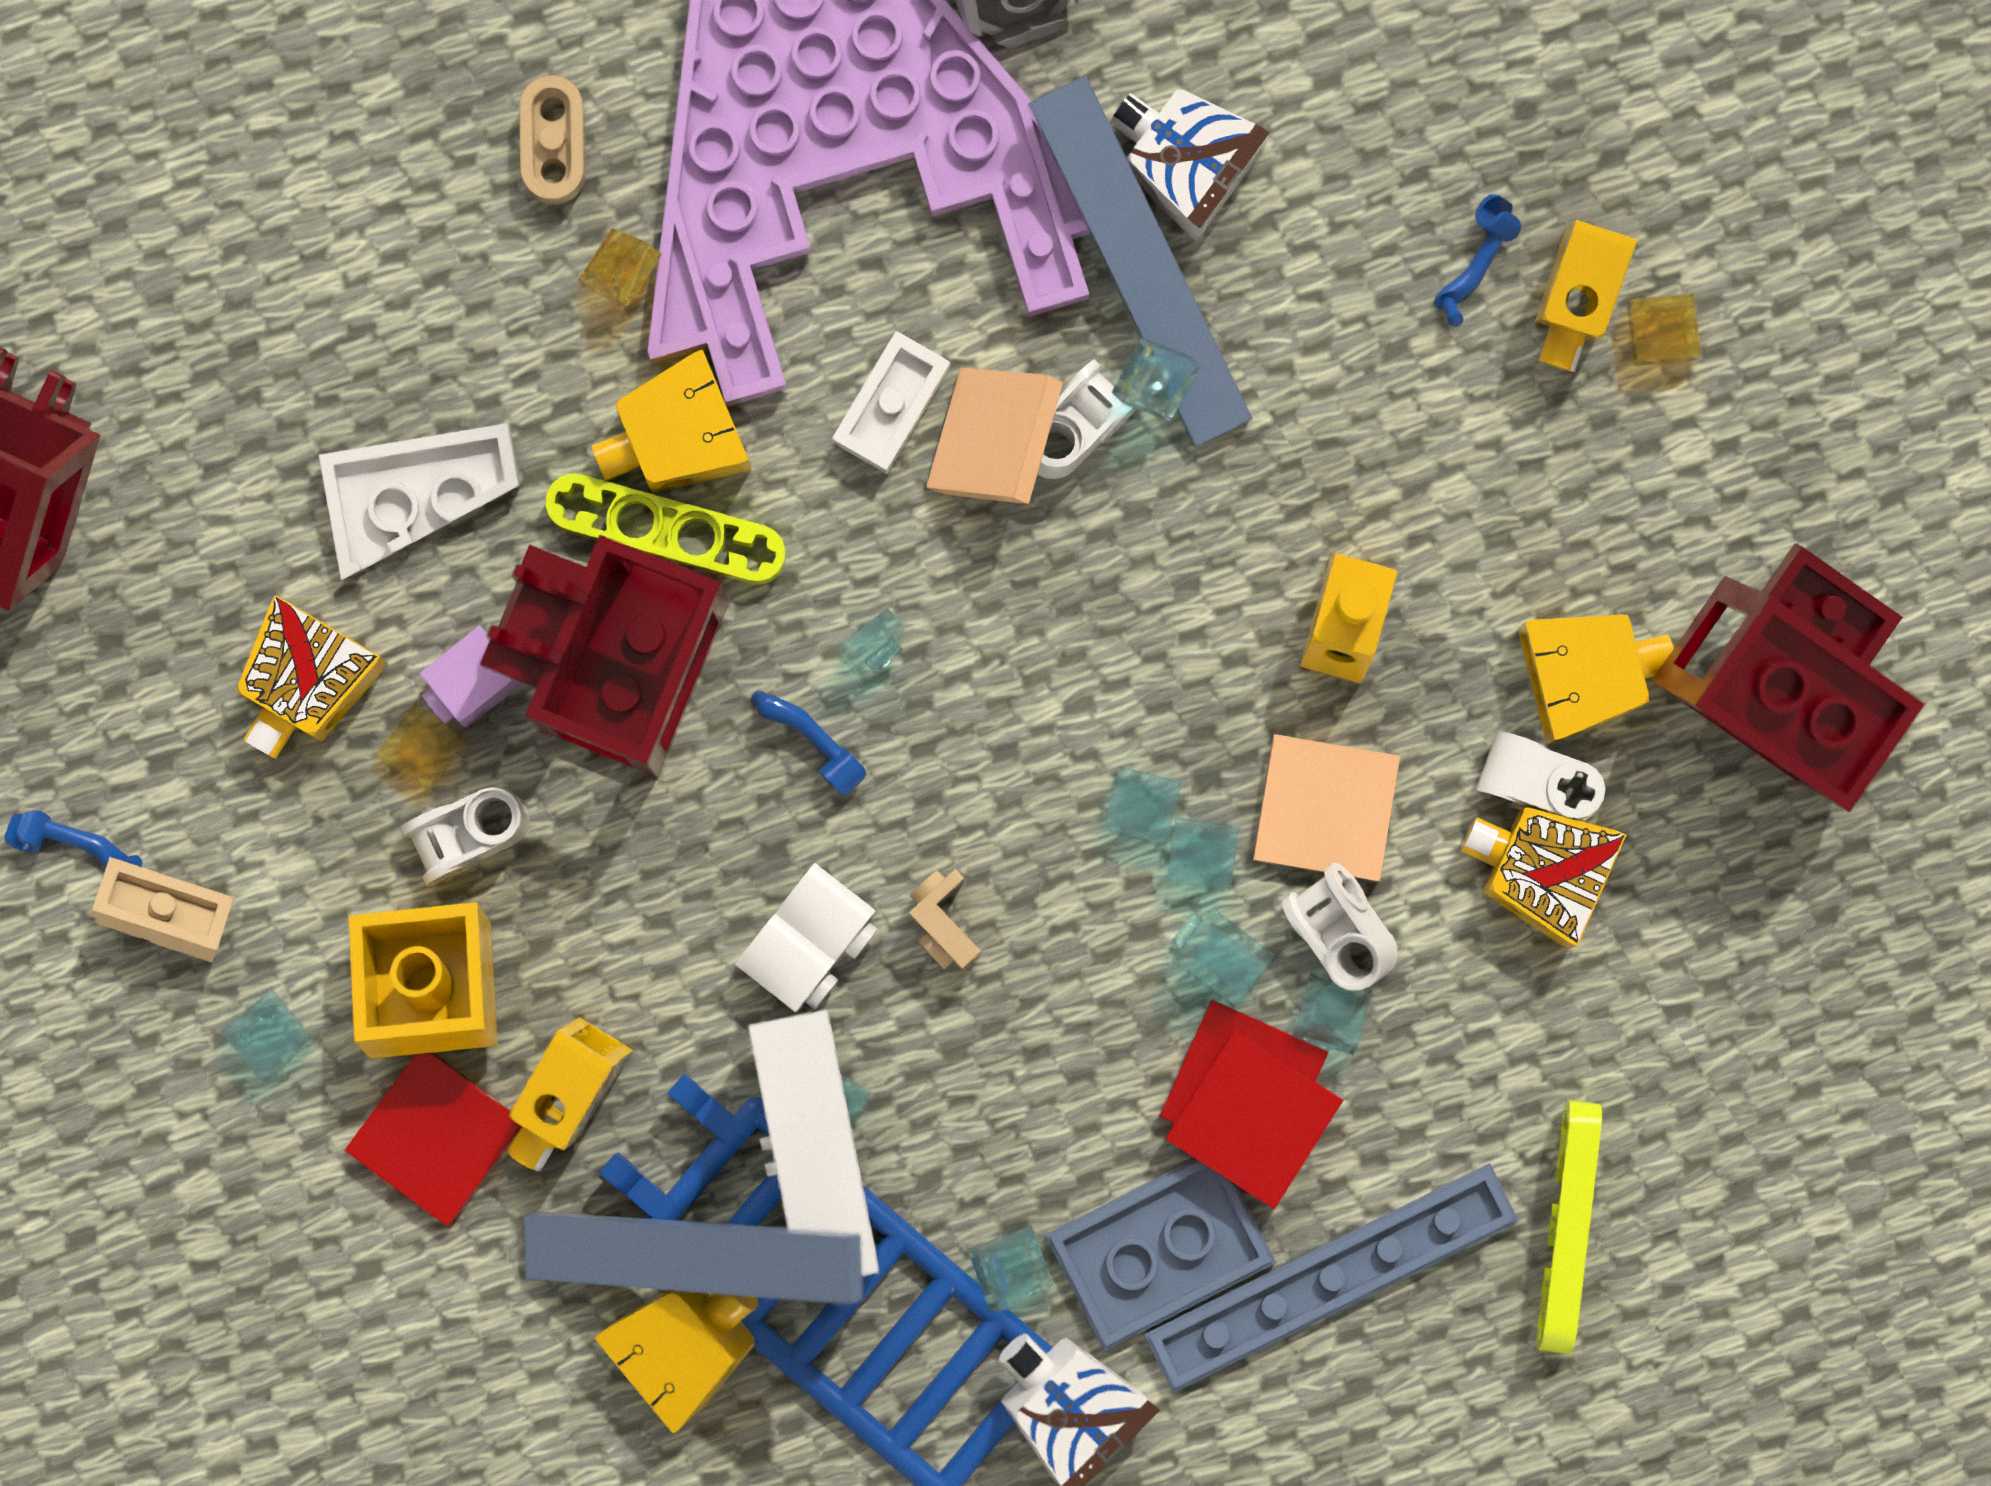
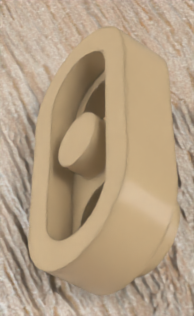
(552, 142)

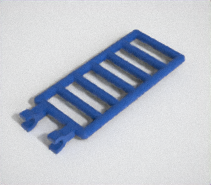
(797, 1359)

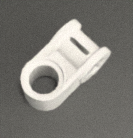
(1086, 417)
(1530, 777)
(462, 834)
(1339, 924)

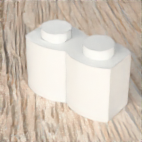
(807, 940)

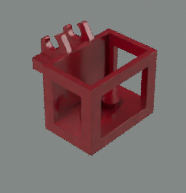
(42, 479)
(608, 647)
(1800, 676)

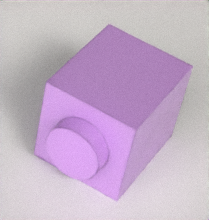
(462, 685)

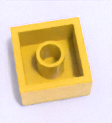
(422, 980)

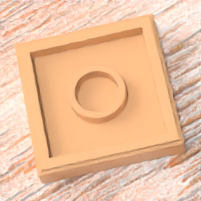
(994, 435)
(1326, 807)

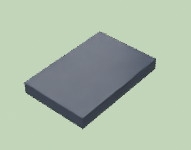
(1159, 1251)

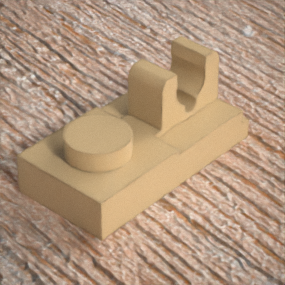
(161, 909)

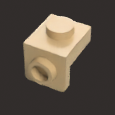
(943, 938)

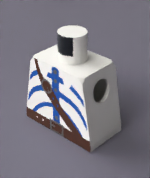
(1189, 154)
(1071, 1408)

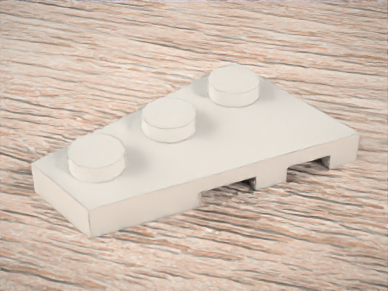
(410, 488)

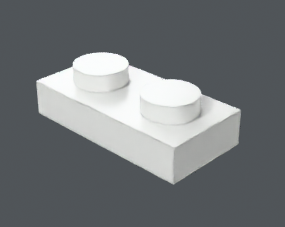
(891, 402)

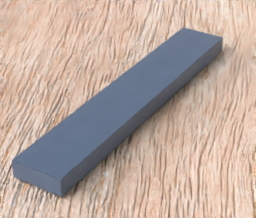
(1137, 252)
(694, 1256)
(1331, 1277)

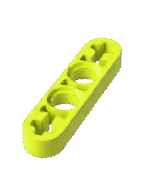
(669, 520)
(1569, 1227)

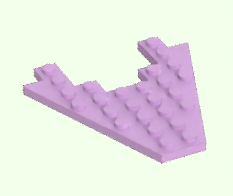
(819, 94)

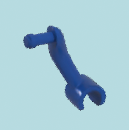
(1502, 226)
(842, 769)
(29, 830)

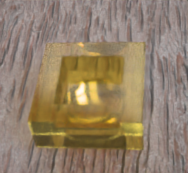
(620, 267)
(1663, 329)
(422, 747)

